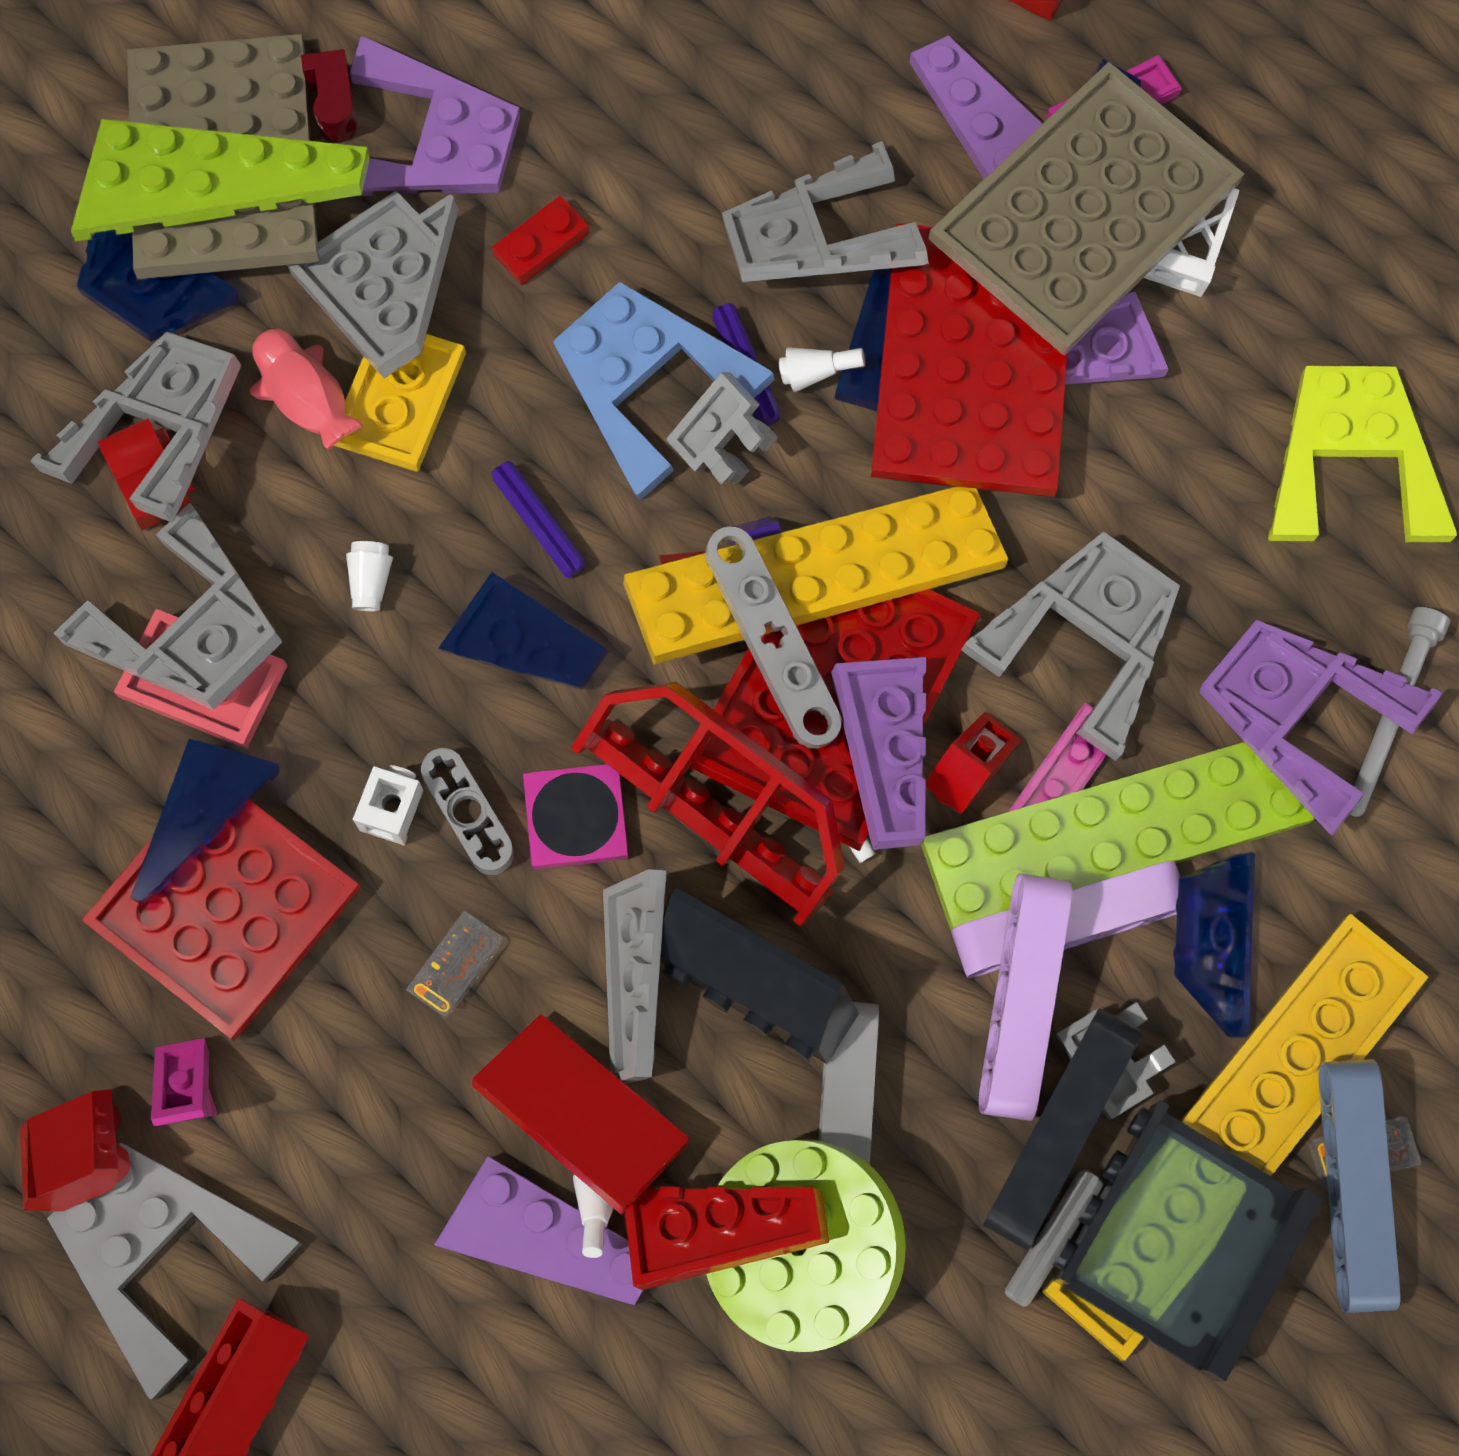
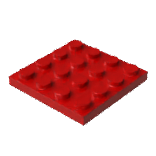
(228, 918)

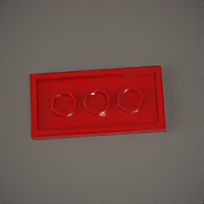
(580, 1113)

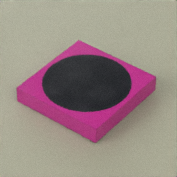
(575, 816)

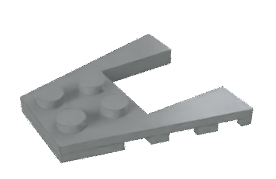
(785, 240)
(175, 387)
(1112, 600)
(207, 646)
(127, 1227)

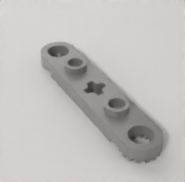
(787, 669)

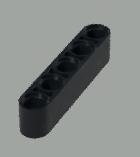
(1063, 1129)

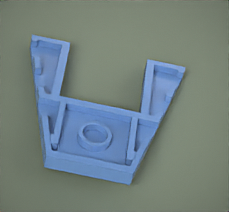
(622, 346)

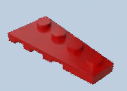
(712, 1229)

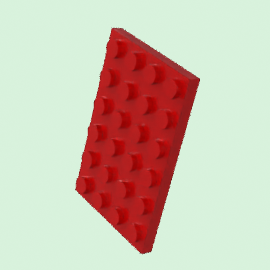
(965, 386)
(893, 629)

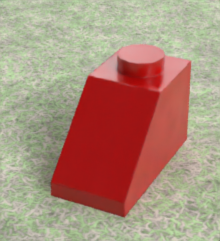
(971, 762)

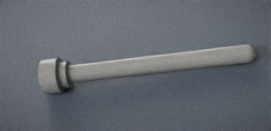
(1425, 630)

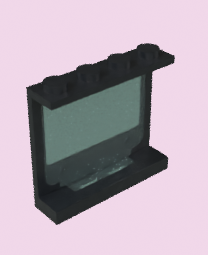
(1184, 1242)

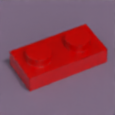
(540, 240)

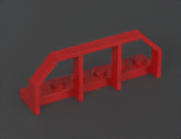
(692, 802)

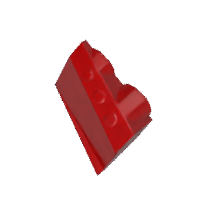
(71, 1153)

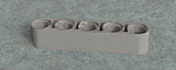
(850, 1085)

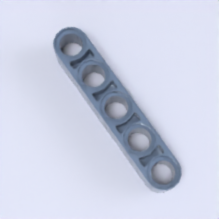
(1359, 1186)

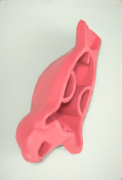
(301, 386)

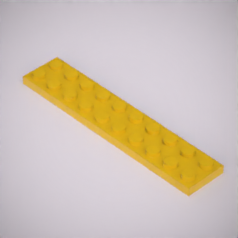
(1271, 1083)

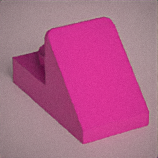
(181, 1083)

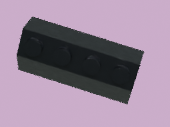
(754, 978)

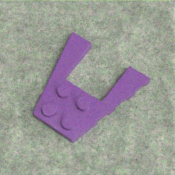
(464, 132)
(1270, 686)

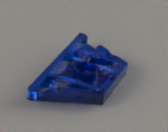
(147, 304)
(1216, 940)

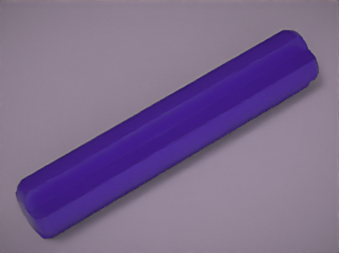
(734, 335)
(538, 519)

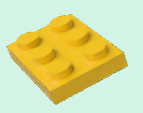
(404, 407)

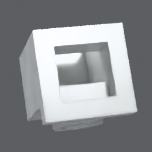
(381, 787)

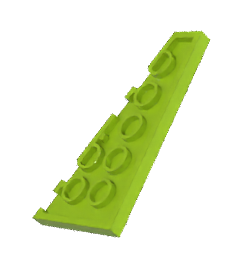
(200, 175)

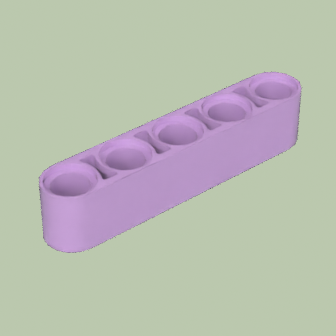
(1094, 914)
(1025, 997)

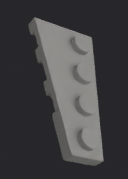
(632, 970)

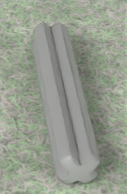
(1058, 1228)

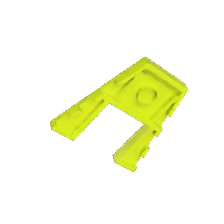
(1357, 415)

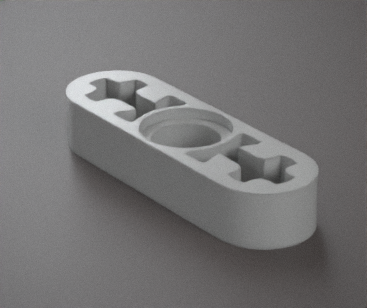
(461, 776)

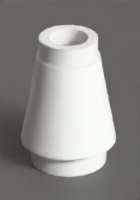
(368, 574)

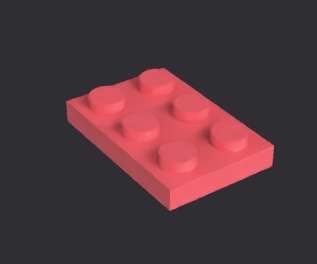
(231, 720)

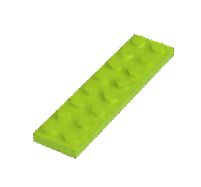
(1112, 830)

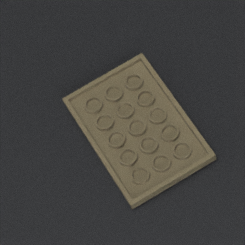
(230, 88)
(1085, 207)

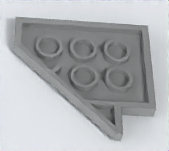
(382, 277)

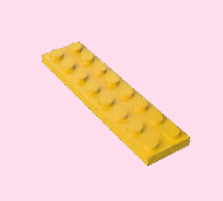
(822, 569)

